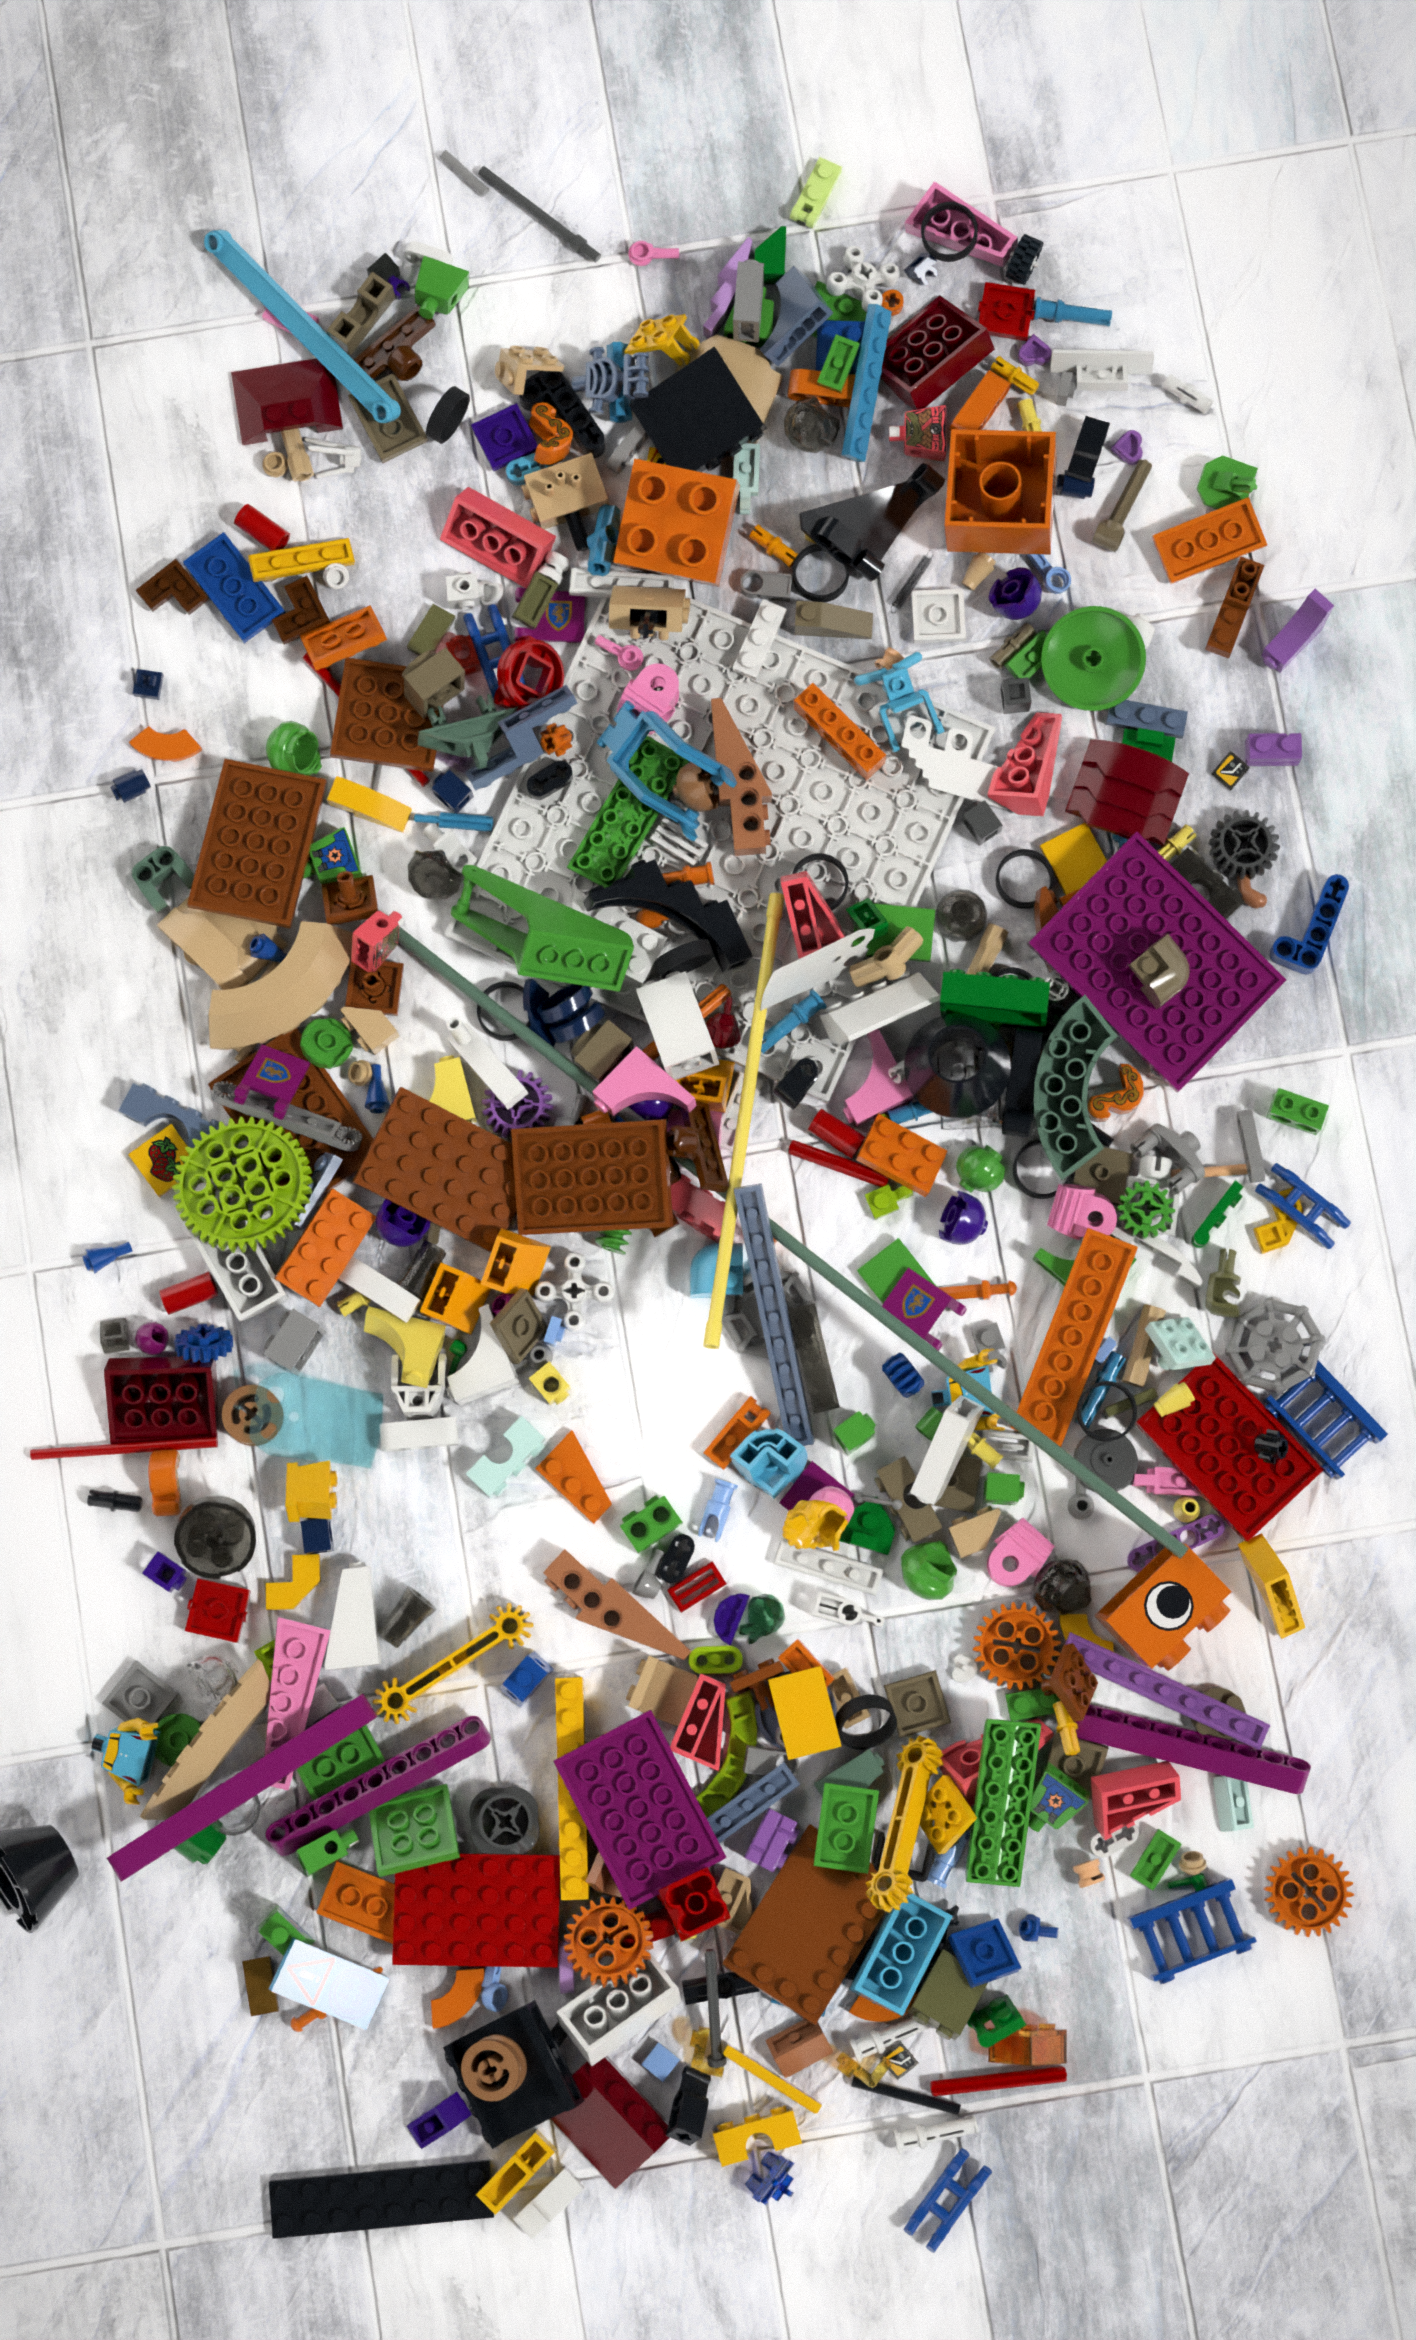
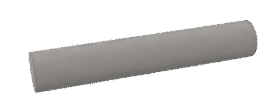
(463, 172)

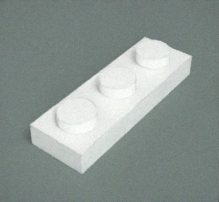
(759, 639)

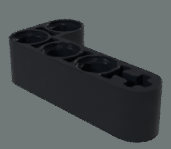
(569, 413)
(1020, 1087)

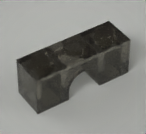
(1222, 897)

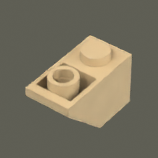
(371, 1026)
(973, 1534)

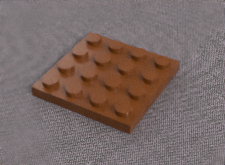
(377, 720)

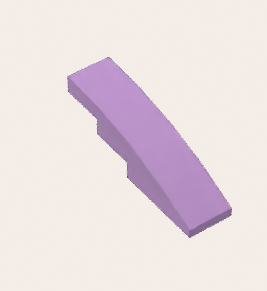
(724, 299)

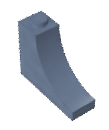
(799, 315)

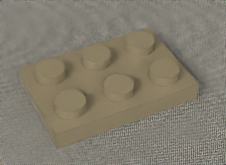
(396, 436)

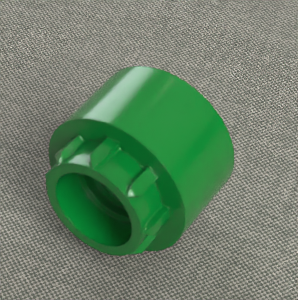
(202, 1845)

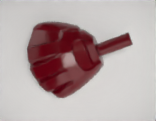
(724, 1027)

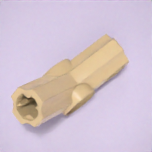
(888, 960)

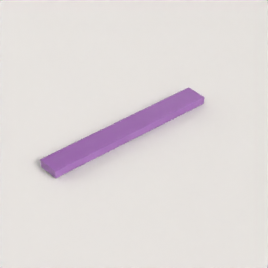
(1171, 1693)

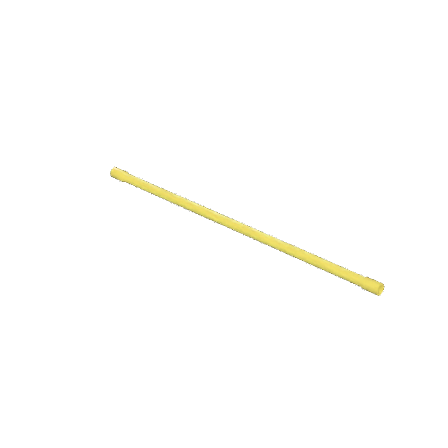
(714, 1323)

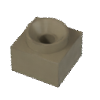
(432, 680)
(601, 1050)

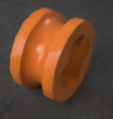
(898, 299)

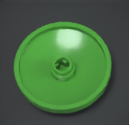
(1093, 658)

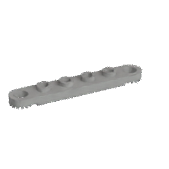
(296, 1119)

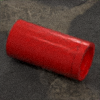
(261, 528)
(836, 1133)
(189, 1293)

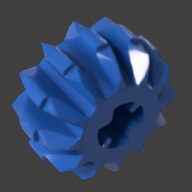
(903, 1375)

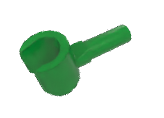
(459, 1349)
(1198, 1882)

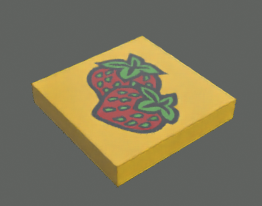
(159, 1158)

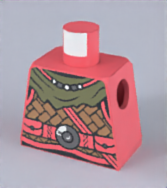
(923, 433)
(375, 940)

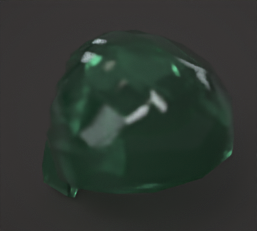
(764, 1617)

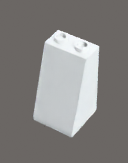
(677, 1025)

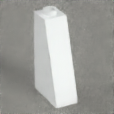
(946, 1449)
(354, 1623)

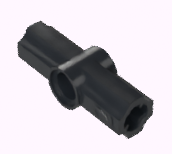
(696, 1989)

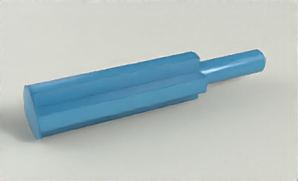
(458, 821)

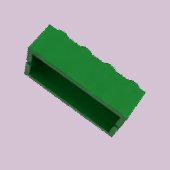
(995, 998)

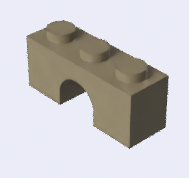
(372, 301)
(916, 1522)

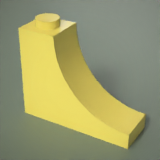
(452, 1089)
(415, 1342)

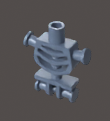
(604, 386)

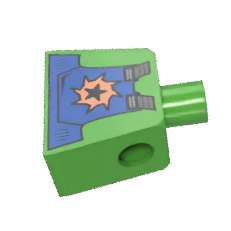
(332, 856)
(1055, 1799)
(280, 1928)

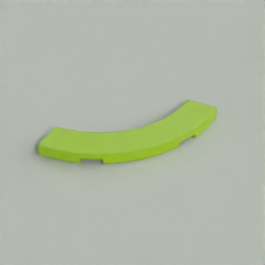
(731, 1774)

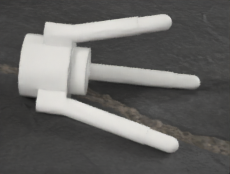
(349, 455)

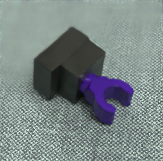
(389, 271)

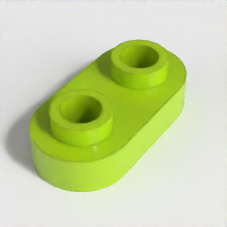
(715, 1658)

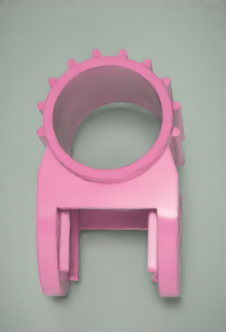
(645, 699)
(1072, 1207)
(1025, 1546)

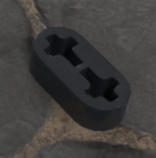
(546, 775)
(670, 1556)

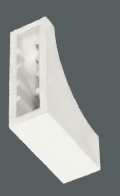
(487, 1368)

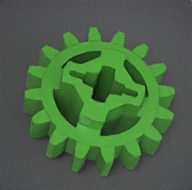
(1146, 1198)

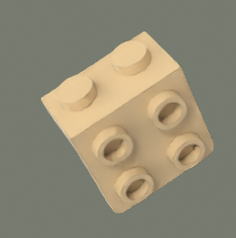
(517, 360)
(662, 1690)

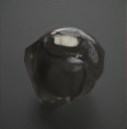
(810, 426)
(437, 867)
(1062, 1587)

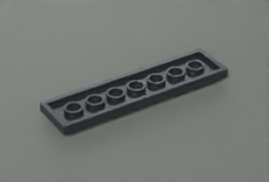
(378, 2199)

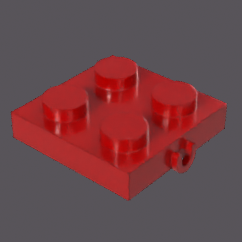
(1007, 310)
(217, 1610)

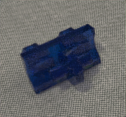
(775, 2183)

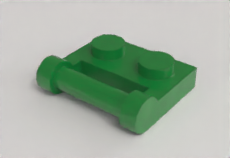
(1002, 2015)

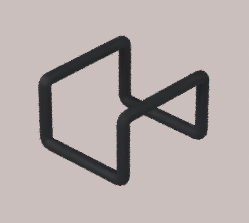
(915, 1875)

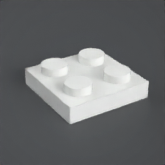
(938, 616)

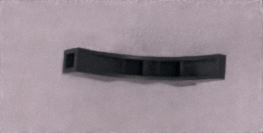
(679, 901)

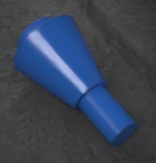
(264, 948)
(377, 1097)
(100, 1257)

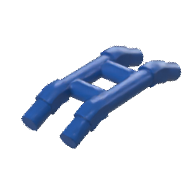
(481, 641)
(1288, 1208)
(948, 2217)

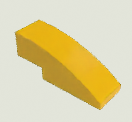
(369, 804)
(516, 2172)

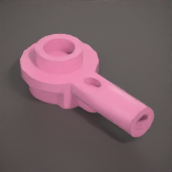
(642, 253)
(629, 656)

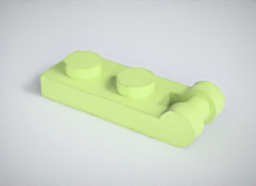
(816, 192)

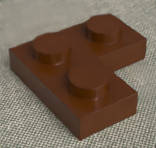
(169, 583)
(305, 616)

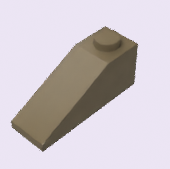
(832, 621)

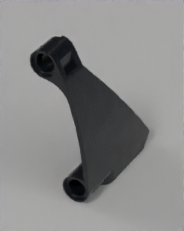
(865, 526)

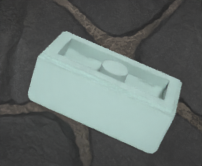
(1232, 1804)

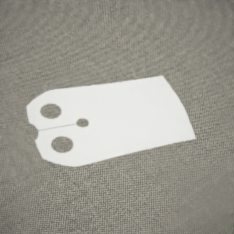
(814, 968)

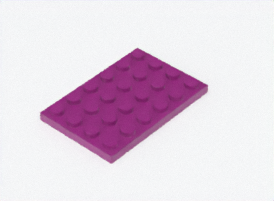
(639, 1809)

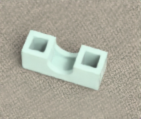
(492, 1476)

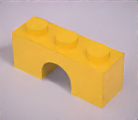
(732, 2138)

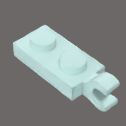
(747, 474)

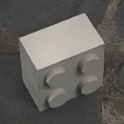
(294, 1341)

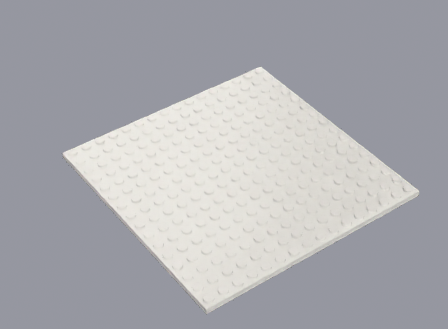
(878, 828)

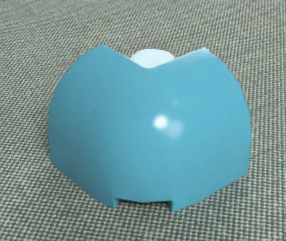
(703, 1271)
(770, 1460)

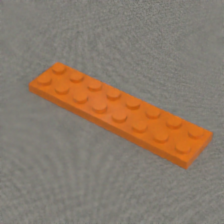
(1076, 1333)

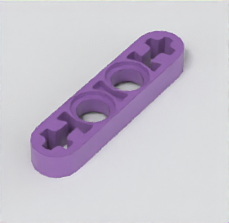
(1177, 1533)

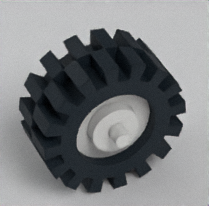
(1024, 259)

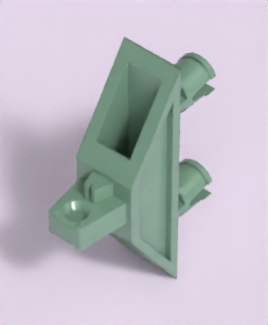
(466, 737)

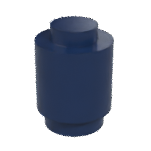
(1074, 487)
(130, 785)

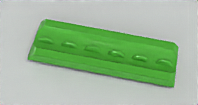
(624, 819)
(1002, 1802)

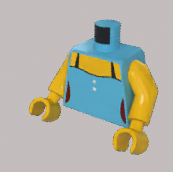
(974, 1368)
(129, 1755)

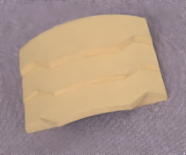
(749, 369)
(219, 943)

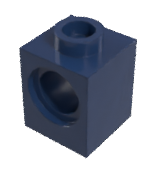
(451, 791)
(317, 1536)

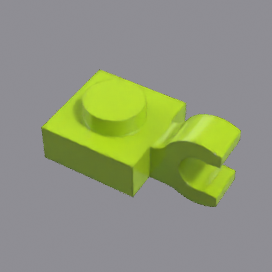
(884, 1201)

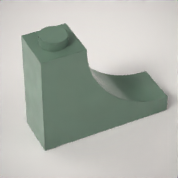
(856, 1773)

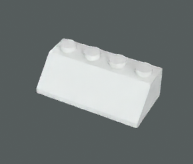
(878, 1007)
(243, 1277)

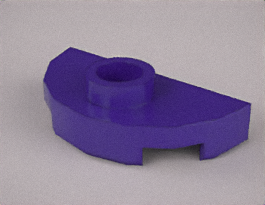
(729, 1615)

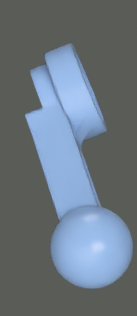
(1048, 571)
(492, 1986)

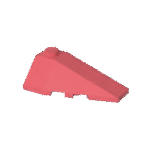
(1027, 773)
(963, 1760)

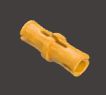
(773, 545)

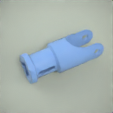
(718, 1506)
(945, 1862)

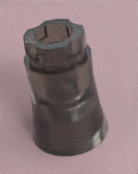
(422, 1270)
(406, 1617)

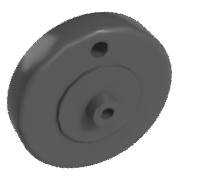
(1111, 1461)

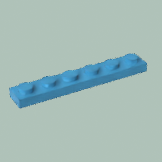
(866, 383)

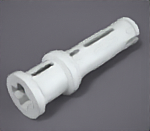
(877, 2041)
(922, 2136)

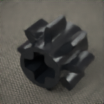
(1271, 1446)

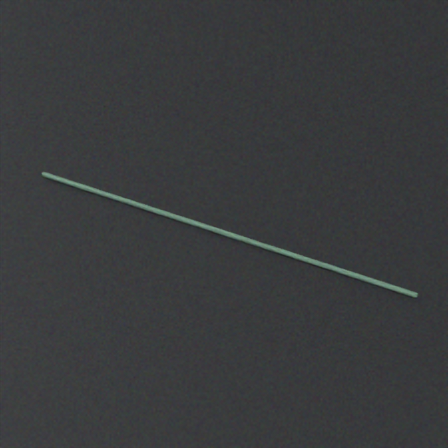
(820, 1266)

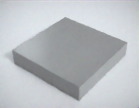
(140, 1695)

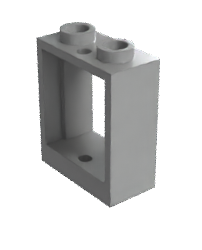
(748, 301)

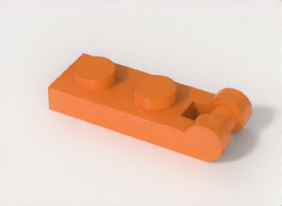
(735, 1432)

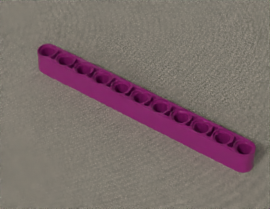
(241, 1787)

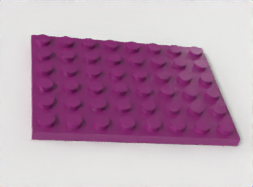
(1118, 918)

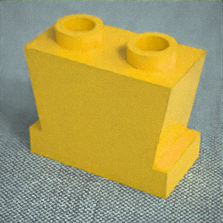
(310, 1491)

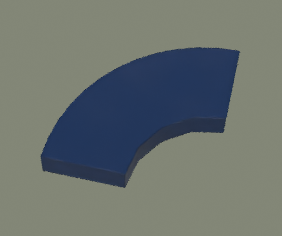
(532, 997)

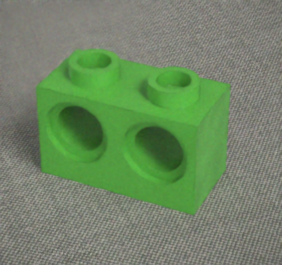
(1297, 1111)
(854, 1432)
(1002, 1489)
(655, 1529)

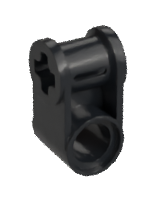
(795, 1087)

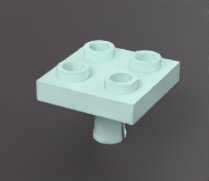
(1179, 1344)

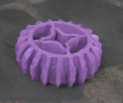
(529, 1106)

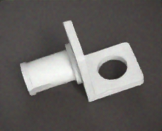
(449, 844)

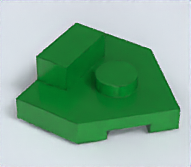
(1151, 741)
(869, 1529)

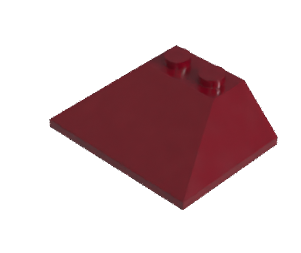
(285, 399)

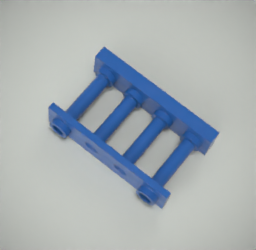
(1350, 1411)
(1170, 1912)

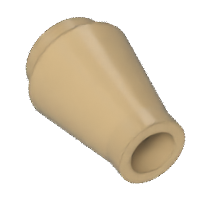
(979, 568)

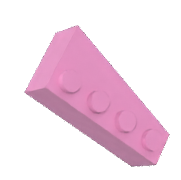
(956, 229)

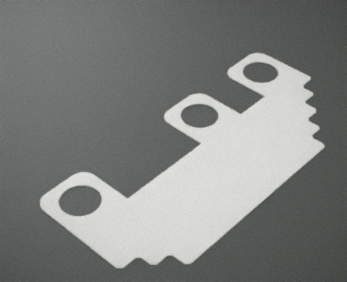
(950, 769)

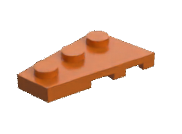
(575, 1478)

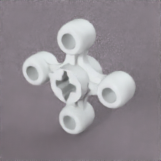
(862, 278)
(574, 1304)

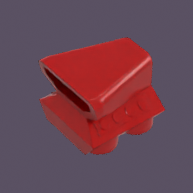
(694, 1904)

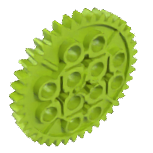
(284, 1201)

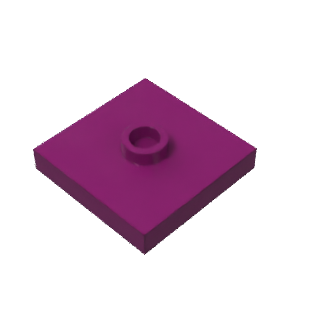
(807, 1484)

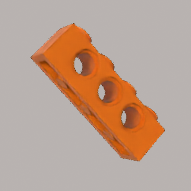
(839, 731)

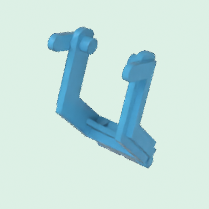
(626, 739)

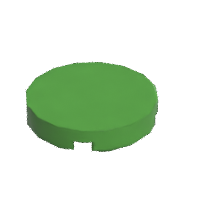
(326, 1043)
(175, 1734)

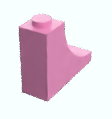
(636, 1081)
(879, 1090)

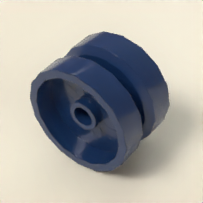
(570, 1012)

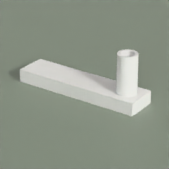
(485, 1063)

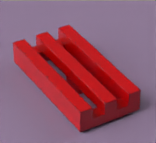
(716, 1574)

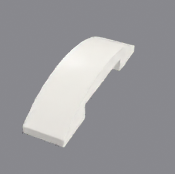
(1185, 1272)
(379, 1289)

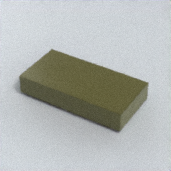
(535, 600)
(431, 630)
(1125, 1405)

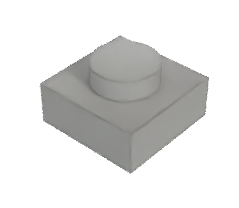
(1066, 388)

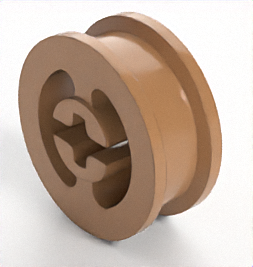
(239, 1431)
(508, 2058)

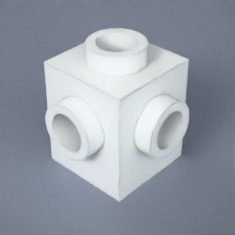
(464, 591)

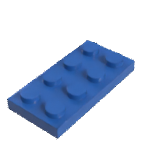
(230, 586)

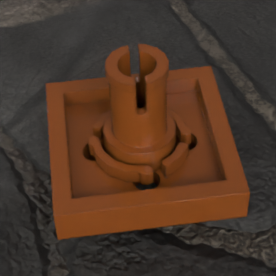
(349, 898)
(388, 1002)
(758, 1681)
(1071, 1682)

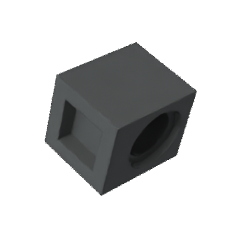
(1015, 695)
(981, 822)

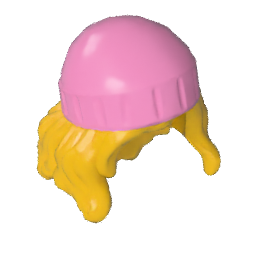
(819, 1520)

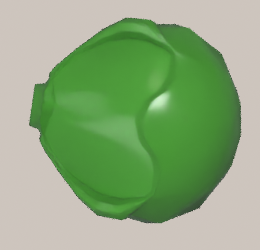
(293, 749)
(928, 1570)

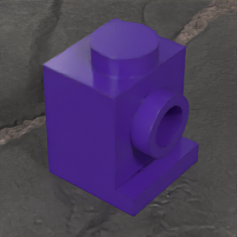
(157, 1567)

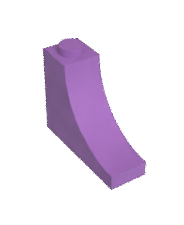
(1298, 631)

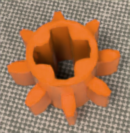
(556, 739)

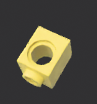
(549, 1372)

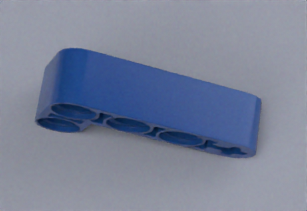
(1316, 923)

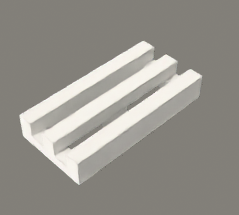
(671, 825)
(1030, 1449)

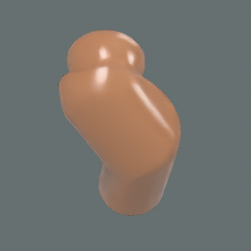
(1250, 896)

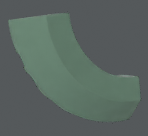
(1063, 1087)

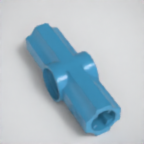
(619, 409)
(603, 540)

